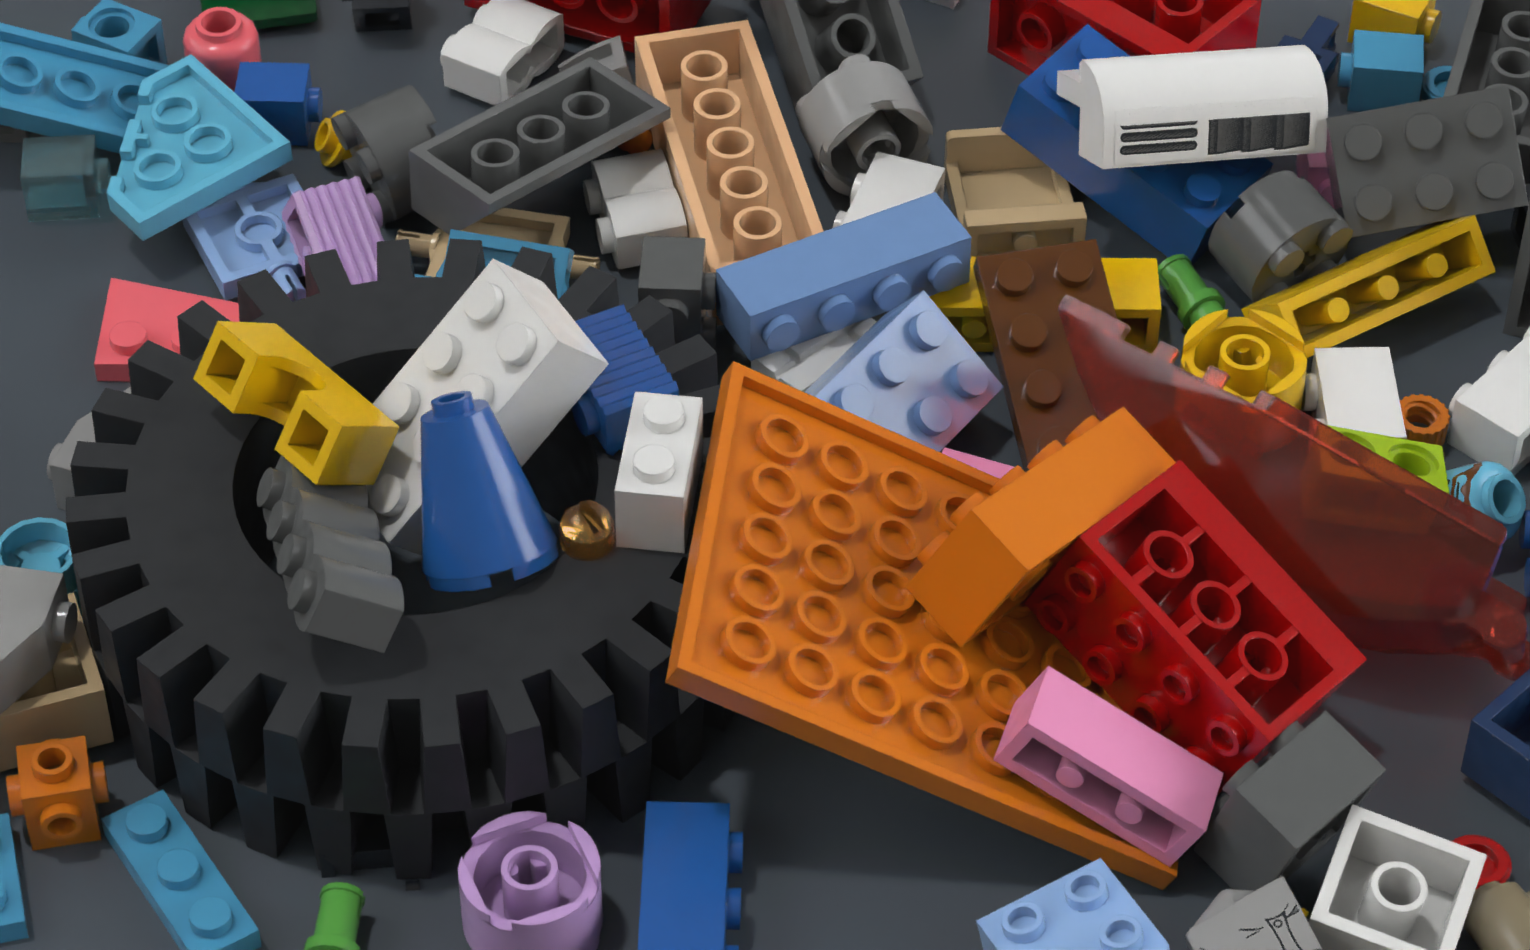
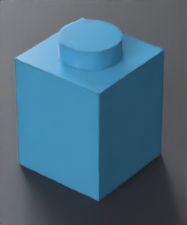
(1382, 70)

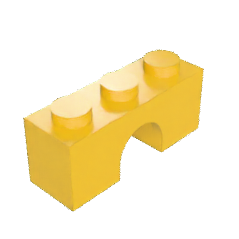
(327, 424)

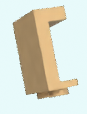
(1007, 194)

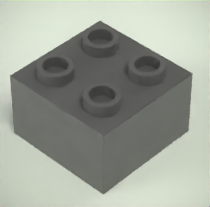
(1288, 804)

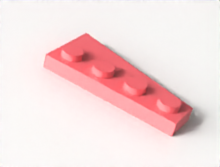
(140, 314)

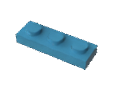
(179, 877)

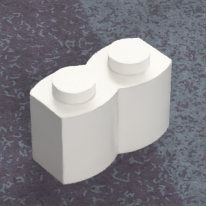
(502, 50)
(633, 201)

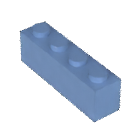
(842, 275)

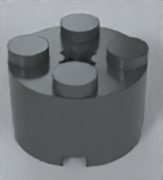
(380, 142)
(1279, 236)

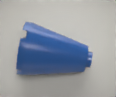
(476, 500)

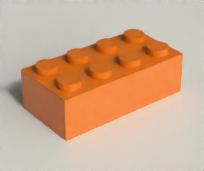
(1030, 521)

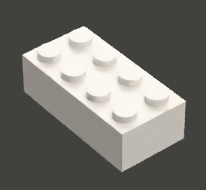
(505, 346)

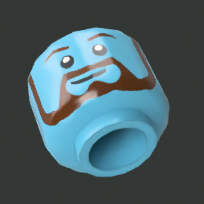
(1490, 490)

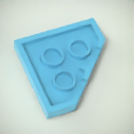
(188, 148)

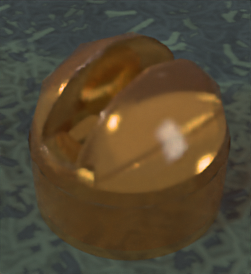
(577, 536)

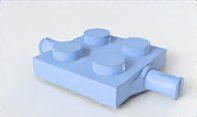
(247, 236)

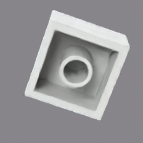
(1394, 888)

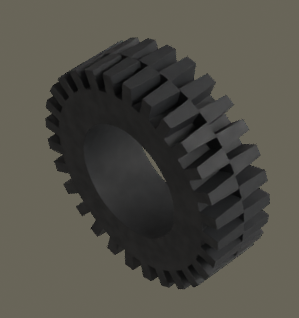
(465, 705)

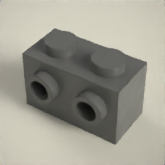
(677, 277)

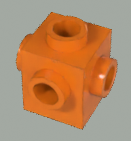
(58, 792)

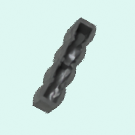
(331, 558)

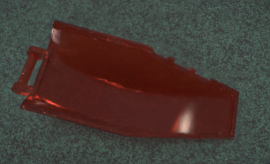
(1355, 532)

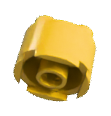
(1253, 350)

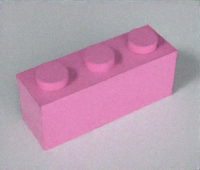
(1109, 766)

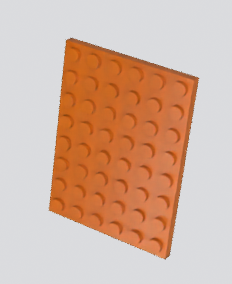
(808, 620)

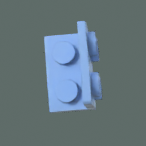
(1073, 913)

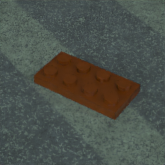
(1029, 340)

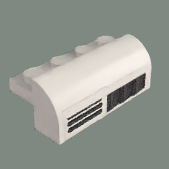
(1198, 106)

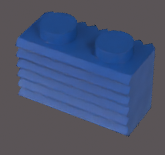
(631, 368)

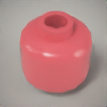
(221, 41)

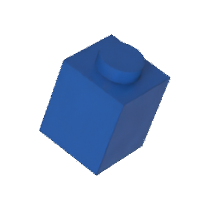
(282, 97)

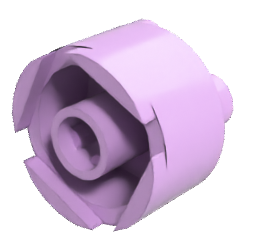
(531, 886)

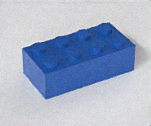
(1161, 203)

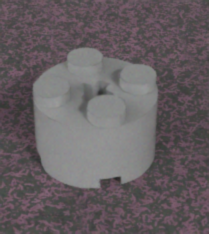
(860, 112)

